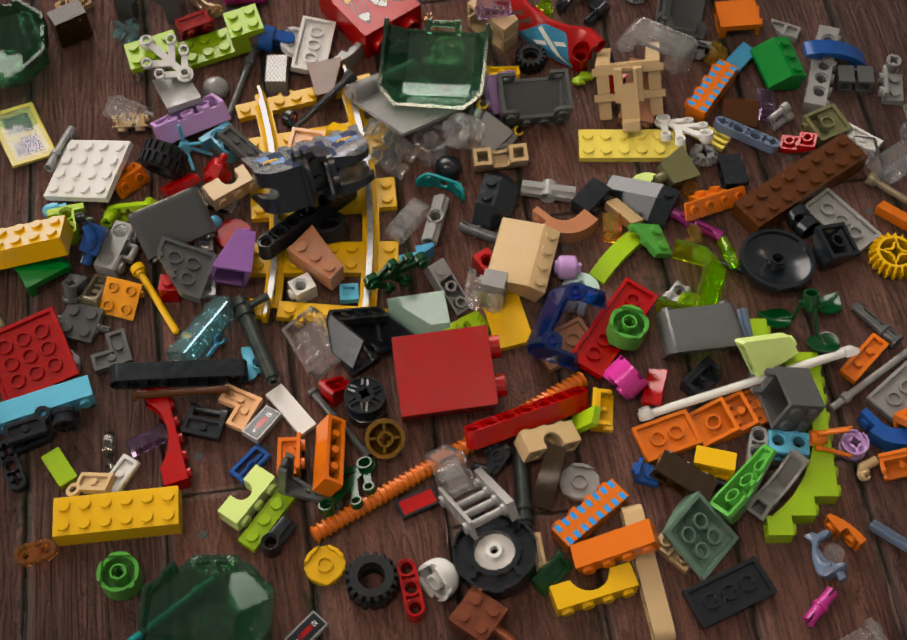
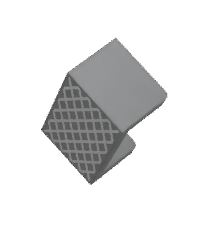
(277, 73)

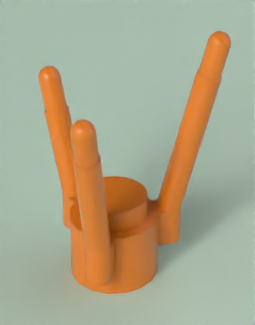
(820, 437)

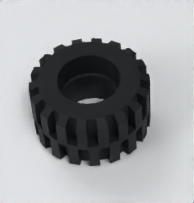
(163, 158)
(372, 564)

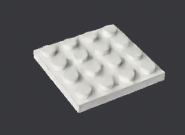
(88, 171)

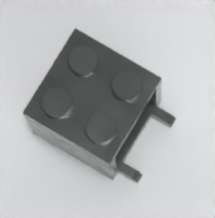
(789, 398)

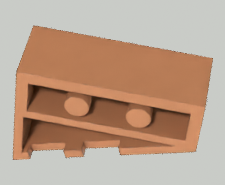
(315, 257)

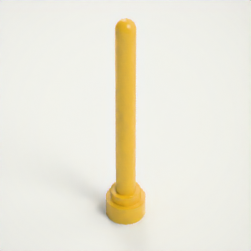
(139, 271)

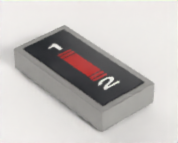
(262, 424)
(309, 628)

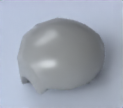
(215, 85)

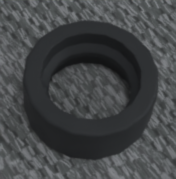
(334, 234)

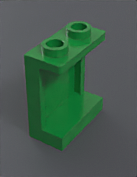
(41, 272)

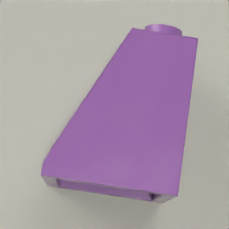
(235, 260)

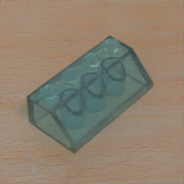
(200, 333)

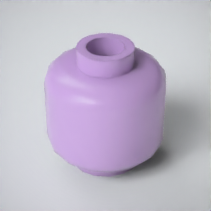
(567, 267)

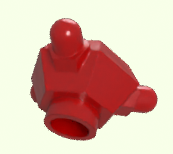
(217, 169)

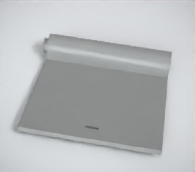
(399, 119)

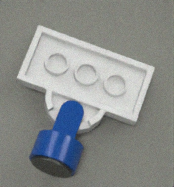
(304, 44)

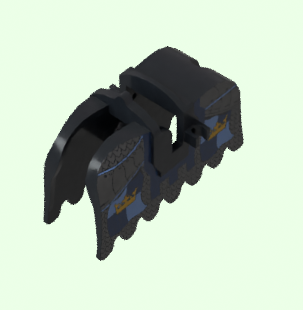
(299, 171)

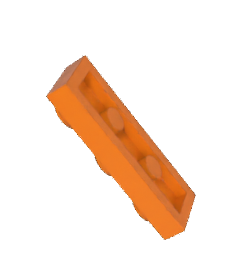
(860, 363)

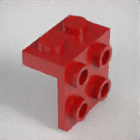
(194, 24)

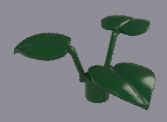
(812, 302)

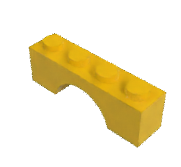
(568, 598)

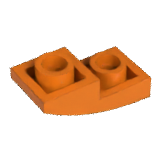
(840, 527)

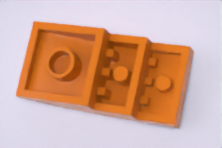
(728, 417)

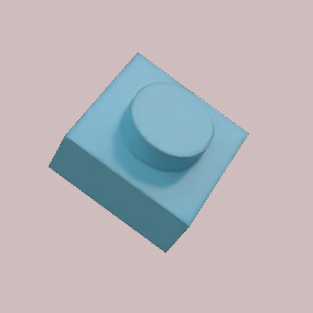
(349, 293)

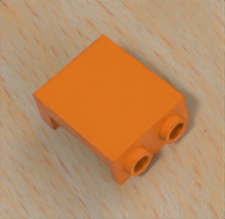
(736, 16)

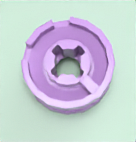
(857, 438)

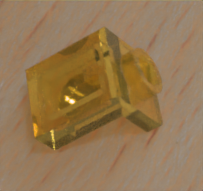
(715, 53)

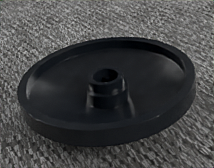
(777, 260)

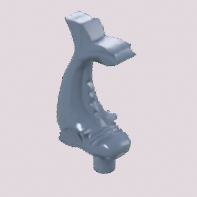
(825, 568)

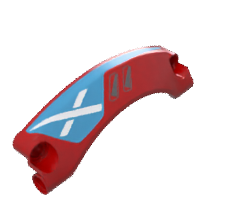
(563, 43)

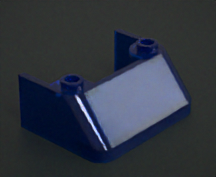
(543, 339)

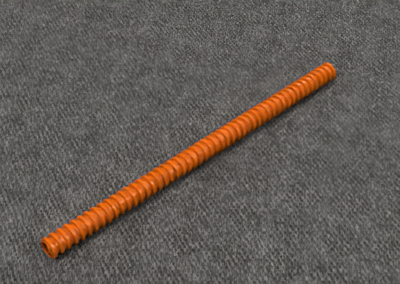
(413, 477)

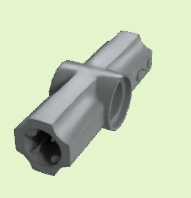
(548, 190)
(437, 212)

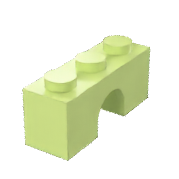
(240, 512)

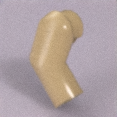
(864, 467)

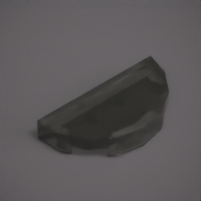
(109, 449)

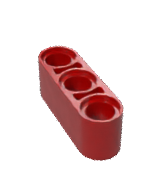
(411, 581)

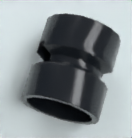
(802, 221)

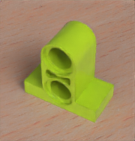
(69, 212)

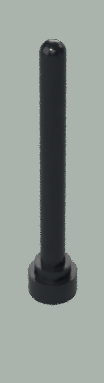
(348, 78)

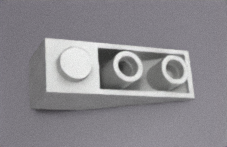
(442, 278)

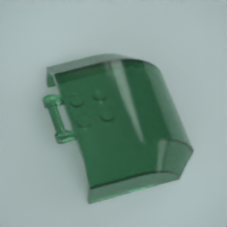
(434, 65)

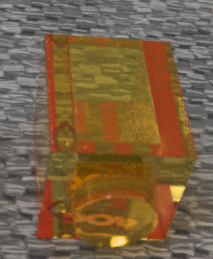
(611, 227)

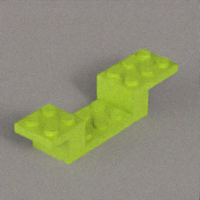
(208, 47)

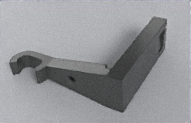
(295, 487)

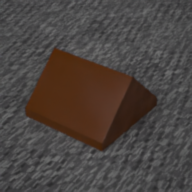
(741, 110)

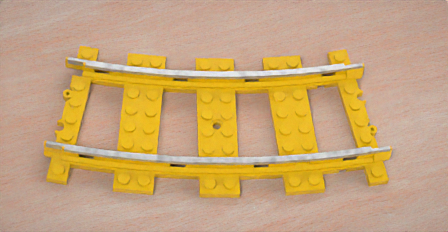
(356, 257)

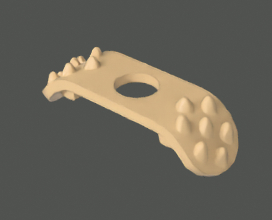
(213, 10)

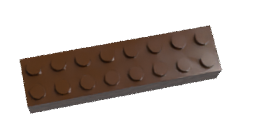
(799, 184)

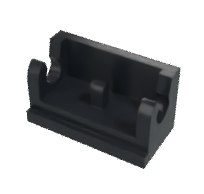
(701, 377)

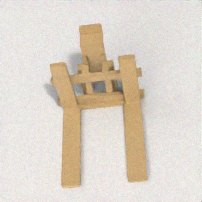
(628, 93)

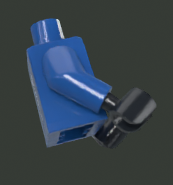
(93, 237)

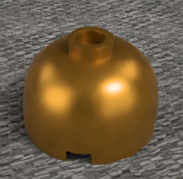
(384, 438)

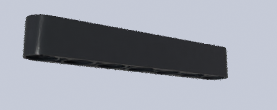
(292, 227)
(178, 373)

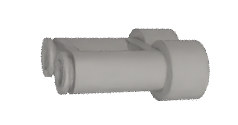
(784, 112)
(671, 294)

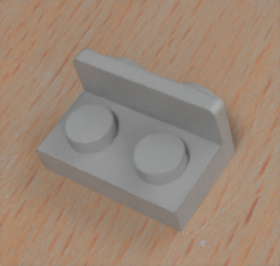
(890, 88)

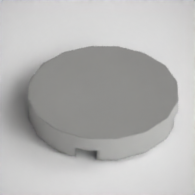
(578, 482)

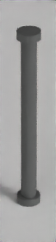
(313, 393)

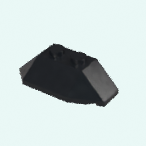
(495, 200)

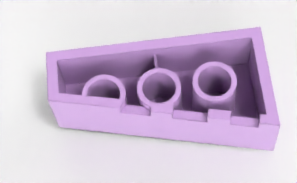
(192, 119)

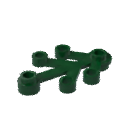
(374, 281)
(363, 467)

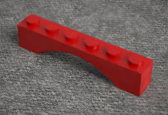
(174, 465)

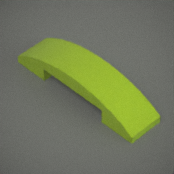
(615, 256)

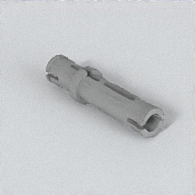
(57, 153)

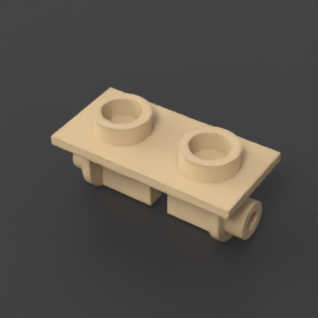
(140, 126)

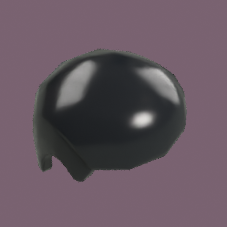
(448, 167)

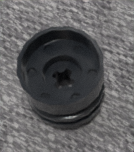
(365, 401)

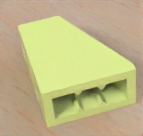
(766, 351)

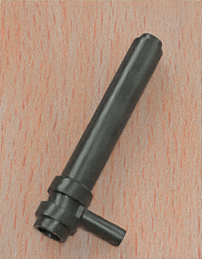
(246, 316)
(522, 487)

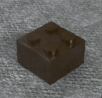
(70, 23)

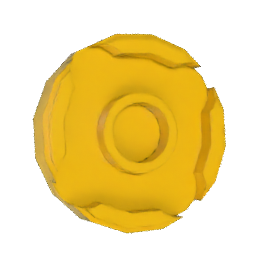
(325, 565)

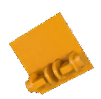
(121, 298)

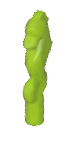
(582, 78)

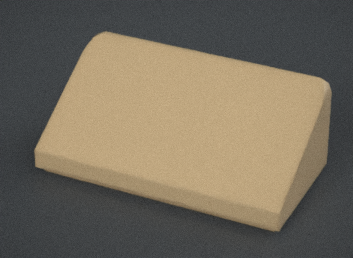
(627, 215)

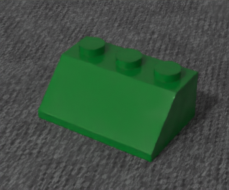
(778, 64)

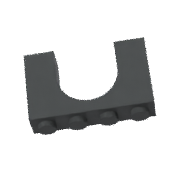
(129, 8)

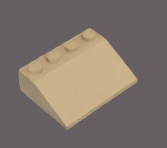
(527, 255)

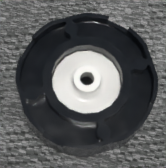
(499, 560)

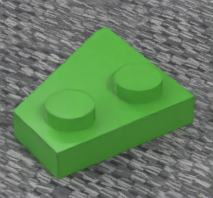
(652, 238)

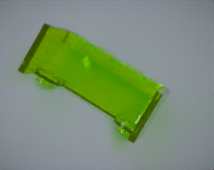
(710, 281)

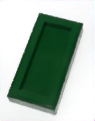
(551, 573)

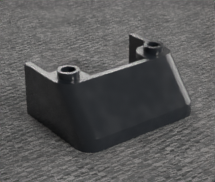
(360, 327)

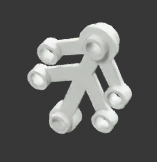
(167, 60)
(664, 122)

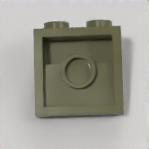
(826, 122)

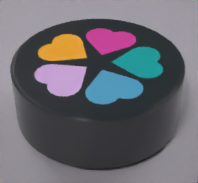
(289, 118)

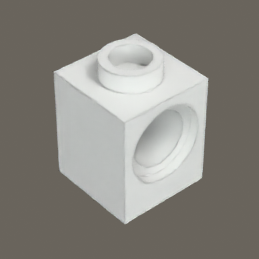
(302, 282)

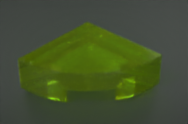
(546, 7)

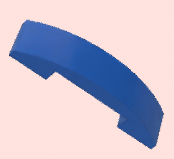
(836, 49)

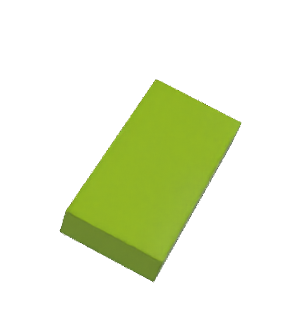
(586, 419)
(59, 468)

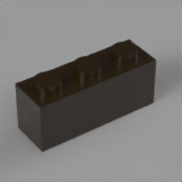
(682, 475)

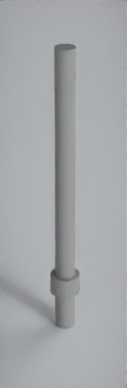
(846, 397)

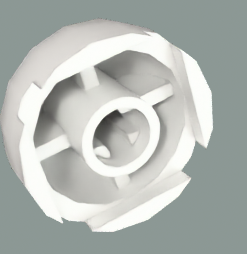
(439, 578)

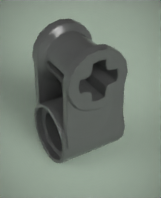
(73, 287)

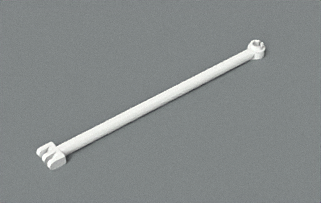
(646, 413)

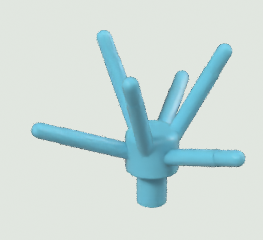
(187, 147)

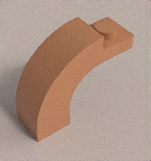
(570, 230)

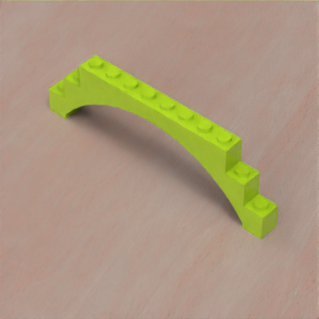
(821, 475)

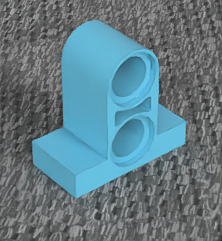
(210, 142)

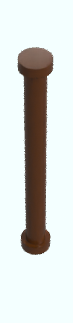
(180, 392)

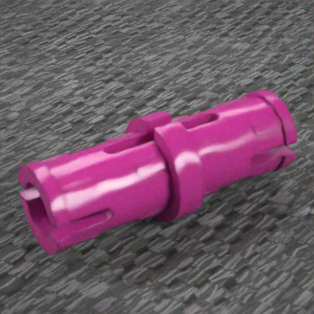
(820, 606)

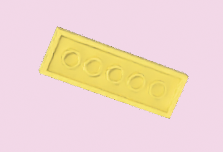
(617, 146)

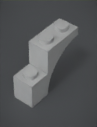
(778, 485)

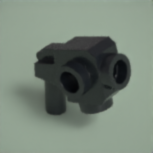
(498, 459)

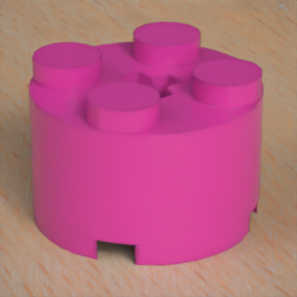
(626, 377)

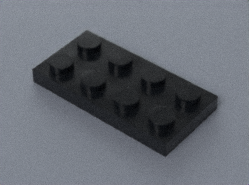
(729, 593)

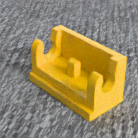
(605, 402)
(715, 461)

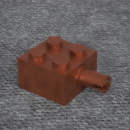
(480, 618)

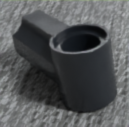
(278, 535)

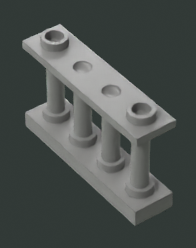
(491, 490)

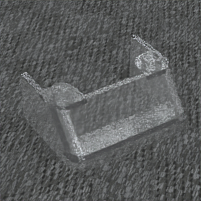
(891, 163)

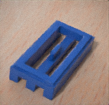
(239, 477)

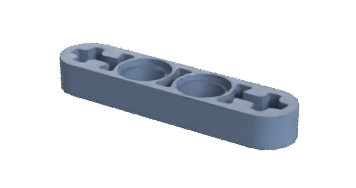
(746, 134)

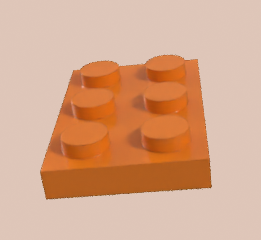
(670, 433)

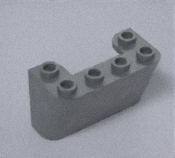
(534, 99)

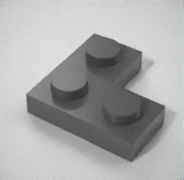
(118, 352)

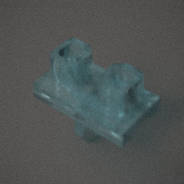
(129, 29)

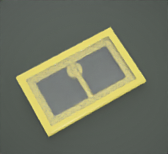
(24, 135)

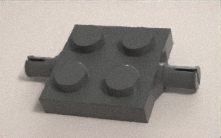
(83, 323)

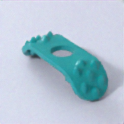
(428, 179)

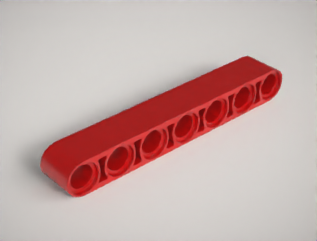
(528, 416)

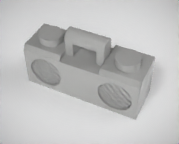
(118, 248)

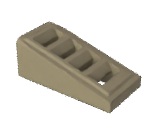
(91, 289)

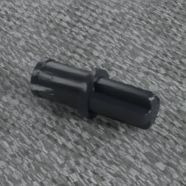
(596, 14)

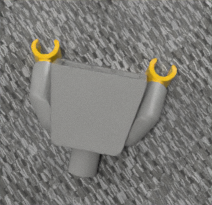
(496, 134)

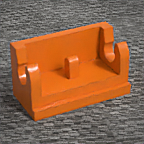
(893, 464)

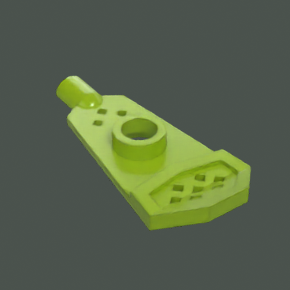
(470, 320)

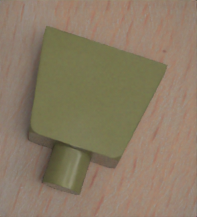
(676, 169)

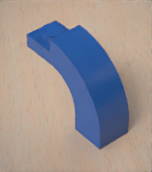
(881, 435)

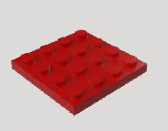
(34, 355)

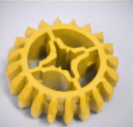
(889, 256)

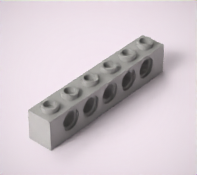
(820, 74)

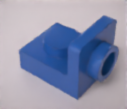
(641, 474)

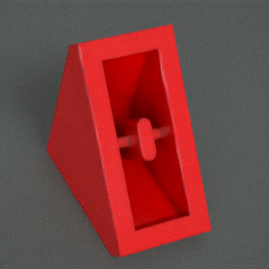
(333, 389)

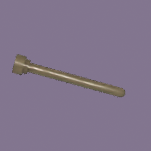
(874, 180)

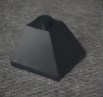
(833, 245)

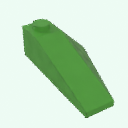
(738, 492)

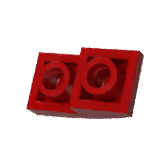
(795, 144)
(654, 392)

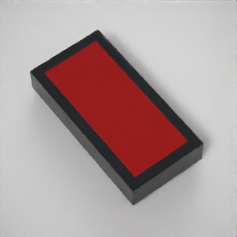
(417, 503)

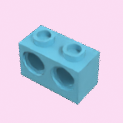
(787, 440)

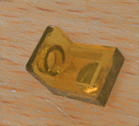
(695, 234)

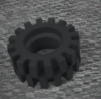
(530, 51)

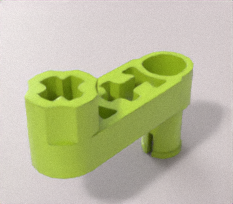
(114, 212)

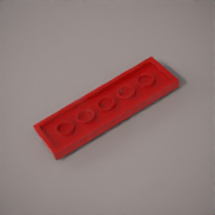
(593, 348)

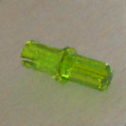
(728, 252)

